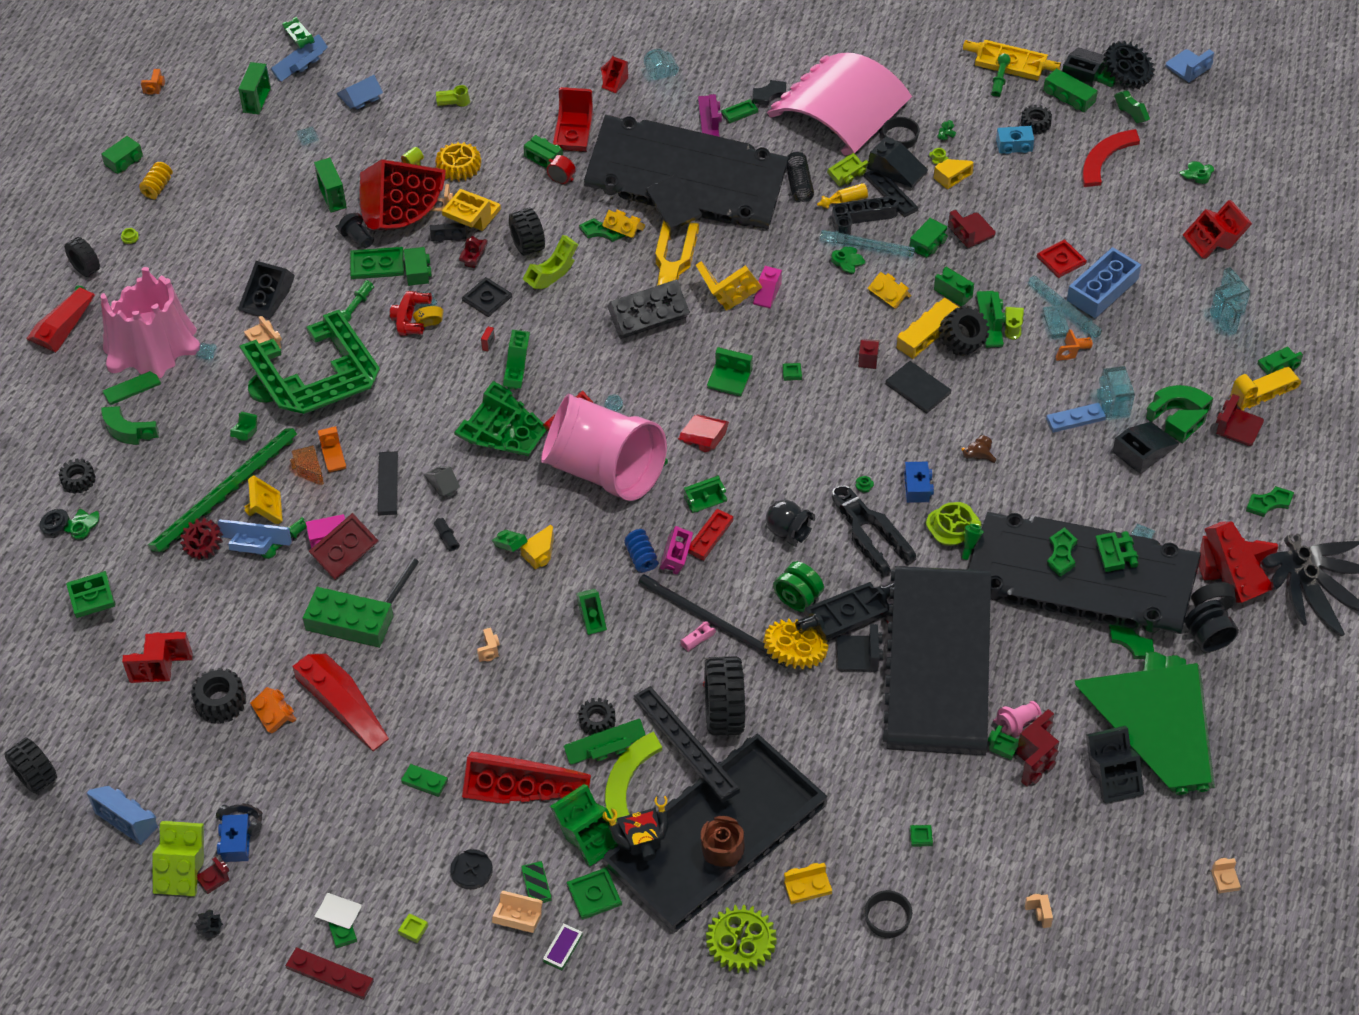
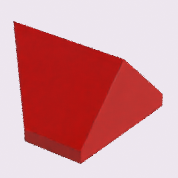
(614, 74)

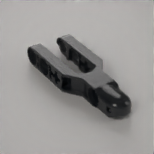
(858, 515)

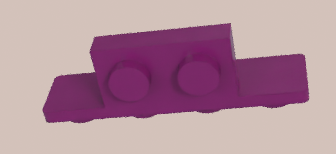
(709, 114)

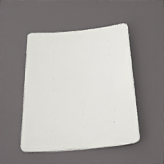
(338, 910)

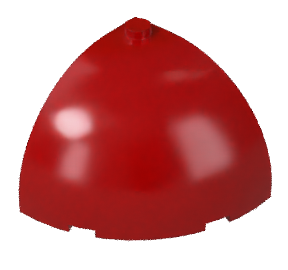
(398, 193)

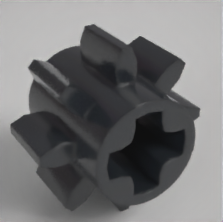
(208, 924)

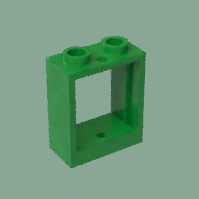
(254, 88)
(330, 185)

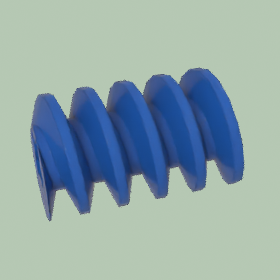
(641, 550)

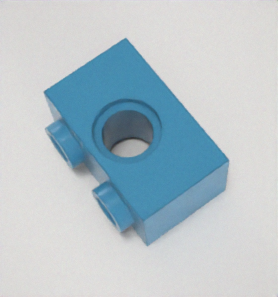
(1015, 139)

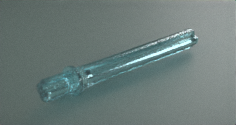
(866, 243)
(1068, 309)

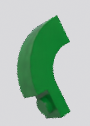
(127, 431)

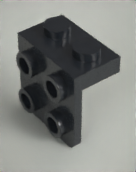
(860, 652)

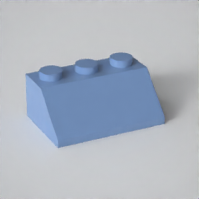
(122, 813)

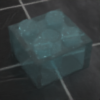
(1116, 393)

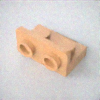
(263, 332)

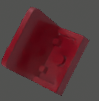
(970, 229)
(1237, 423)

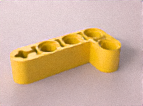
(1264, 388)

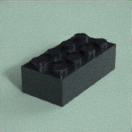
(644, 320)

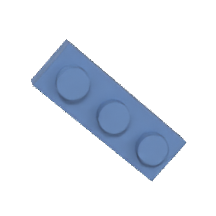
(1075, 417)

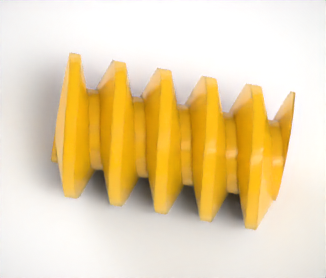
(155, 180)

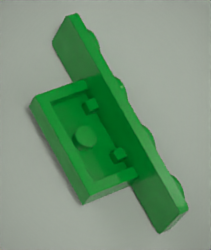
(992, 307)
(605, 742)

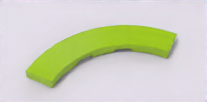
(624, 770)

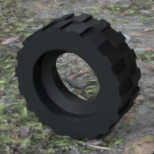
(82, 256)

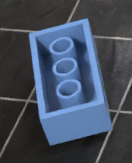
(1103, 282)

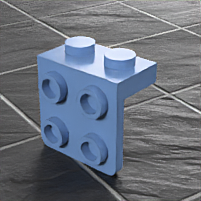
(1189, 65)

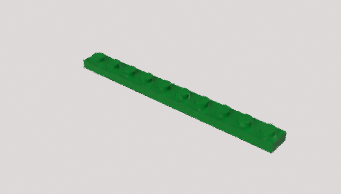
(218, 494)

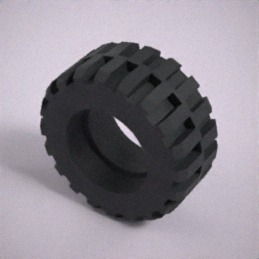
(724, 695)

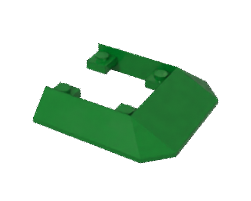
(354, 370)

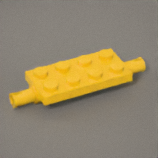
(1023, 62)

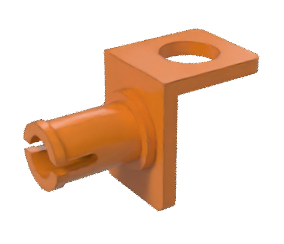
(1073, 345)

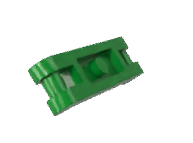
(298, 33)

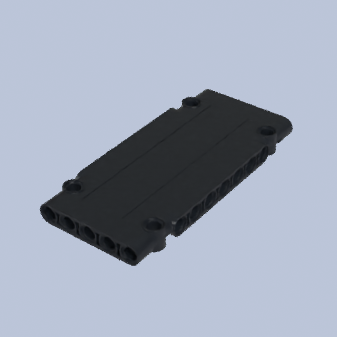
(718, 172)
(1121, 597)

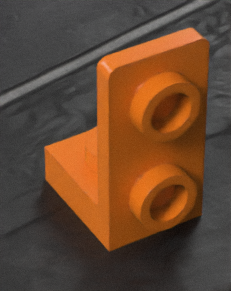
(331, 449)

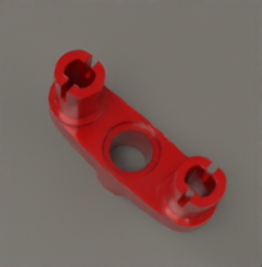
(404, 312)

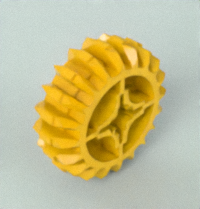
(458, 161)

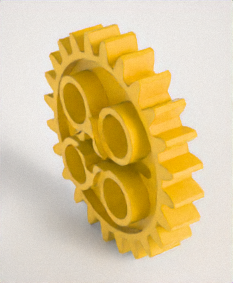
(793, 647)

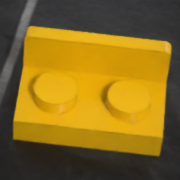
(807, 883)

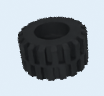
(526, 231)
(974, 324)
(220, 708)
(30, 765)

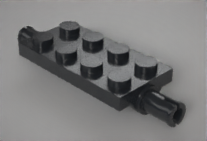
(846, 610)

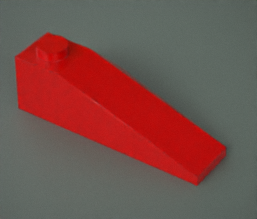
(58, 324)
(1208, 564)

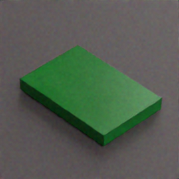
(376, 263)

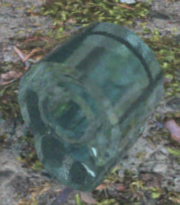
(660, 64)

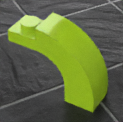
(559, 263)

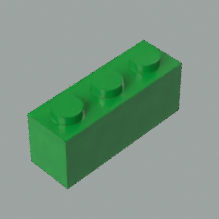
(1070, 90)

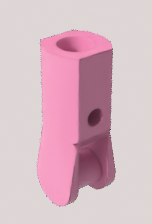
(695, 637)

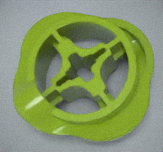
(949, 522)

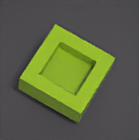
(413, 928)

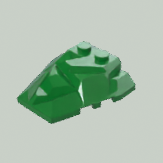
(502, 423)

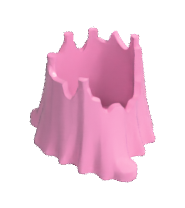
(146, 327)

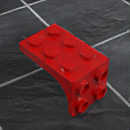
(574, 119)

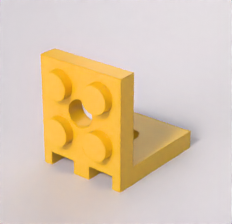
(727, 290)

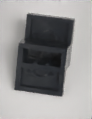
(1115, 764)

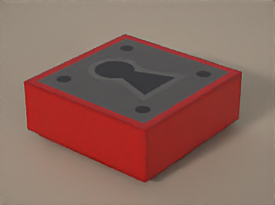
(487, 339)

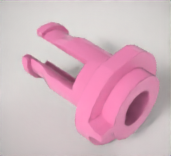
(1015, 719)

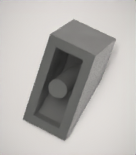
(443, 480)

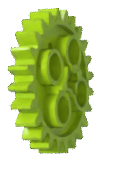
(722, 932)

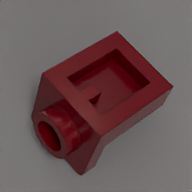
(213, 876)

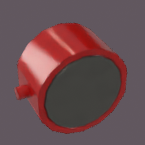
(561, 169)

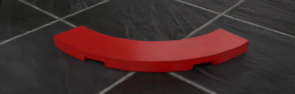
(1103, 151)

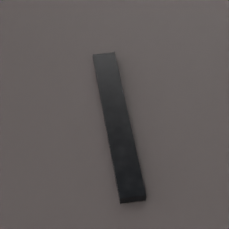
(687, 744)

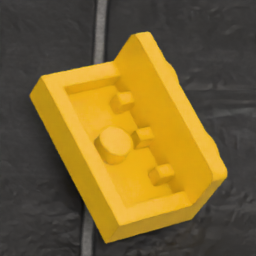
(620, 223)
(888, 290)

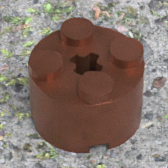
(722, 841)

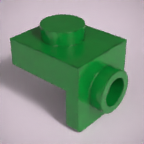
(245, 427)
(1002, 743)

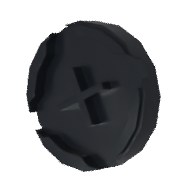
(471, 869)

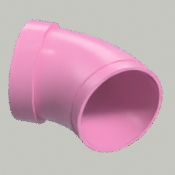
(605, 447)

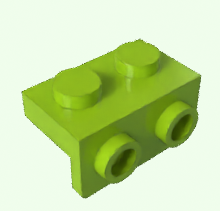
(847, 170)

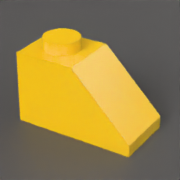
(952, 172)
(539, 548)

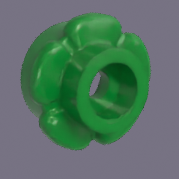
(864, 487)

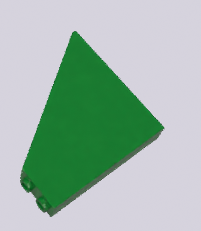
(1163, 721)

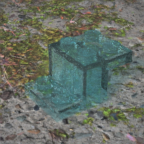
(1230, 301)

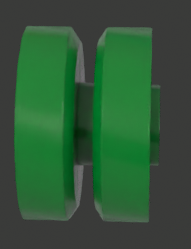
(798, 586)

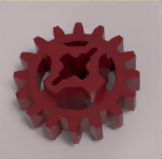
(204, 539)

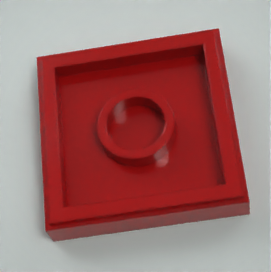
(1061, 258)

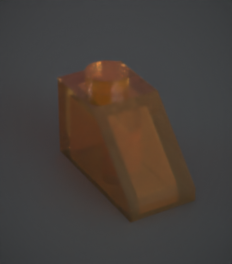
(307, 464)

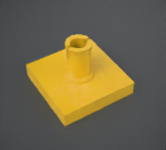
(264, 500)

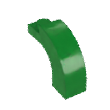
(1178, 397)

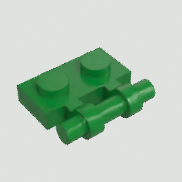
(1111, 554)

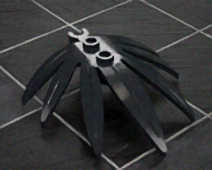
(1304, 569)

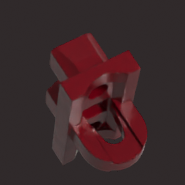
(476, 247)

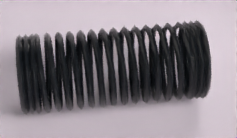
(808, 183)

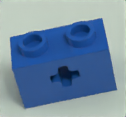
(917, 482)
(238, 848)

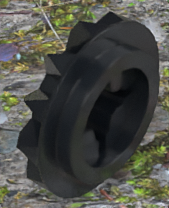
(48, 520)

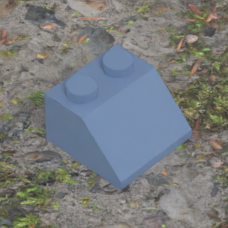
(361, 92)

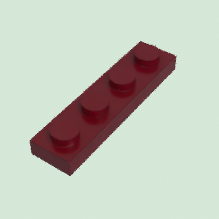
(329, 973)

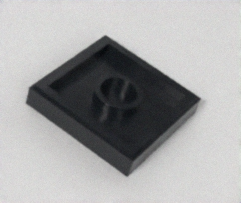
(487, 297)

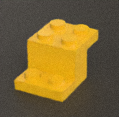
(471, 209)

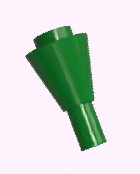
(972, 535)

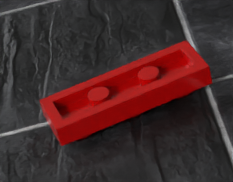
(710, 534)

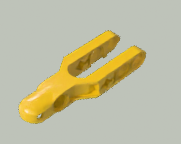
(671, 270)

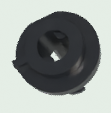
(352, 225)

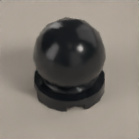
(788, 520)

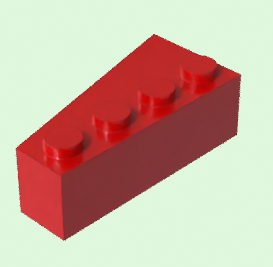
(1236, 561)

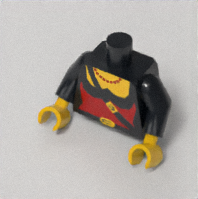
(640, 831)

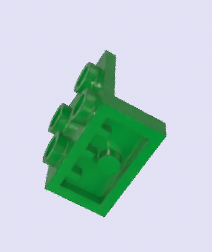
(730, 371)

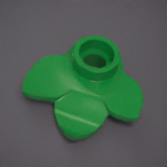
(1198, 172)
(847, 259)
(81, 524)

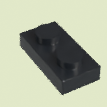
(451, 231)

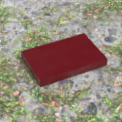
(343, 546)

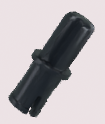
(446, 534)

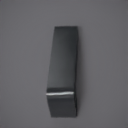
(863, 211)

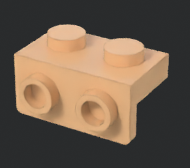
(518, 912)

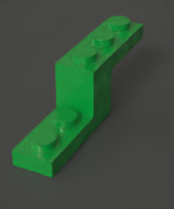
(516, 359)

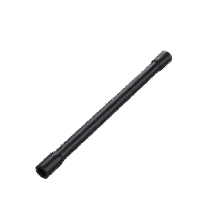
(654, 586)

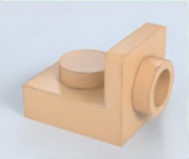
(1225, 875)
(1043, 909)

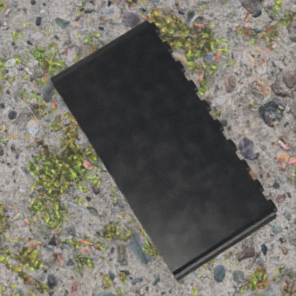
(938, 660)
(769, 808)

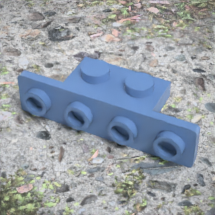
(299, 58)
(252, 536)

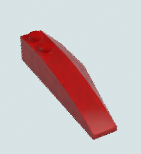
(340, 696)
(514, 779)

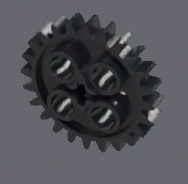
(1128, 64)

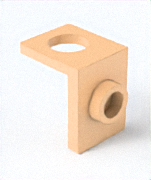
(447, 197)

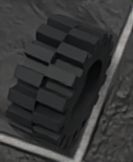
(1039, 113)
(80, 483)
(594, 707)

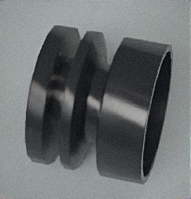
(1211, 626)

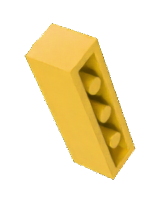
(924, 330)

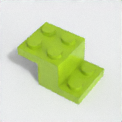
(178, 858)

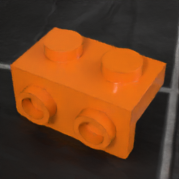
(272, 709)

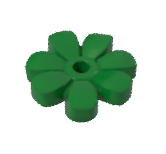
(946, 130)

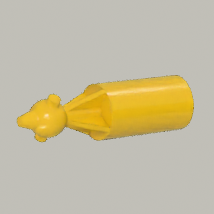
(848, 194)

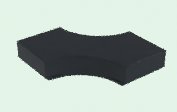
(773, 90)

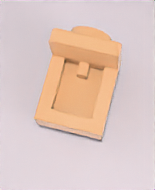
(489, 651)

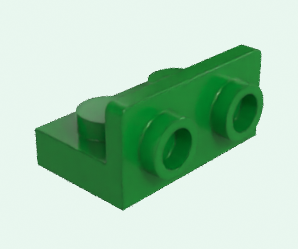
(1280, 360)

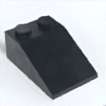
(896, 162)
(265, 289)

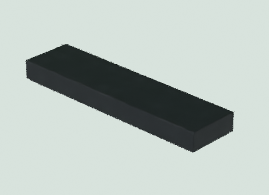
(889, 188)
(388, 483)

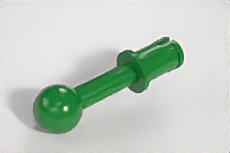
(998, 82)
(360, 295)
(295, 530)

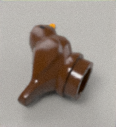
(979, 449)

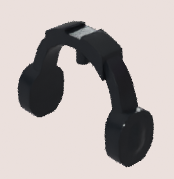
(254, 827)

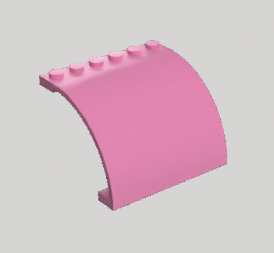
(846, 95)

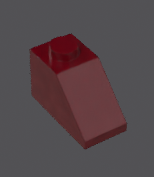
(868, 353)

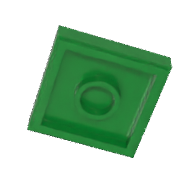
(594, 893)

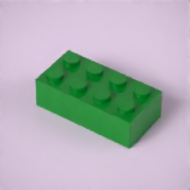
(348, 617)

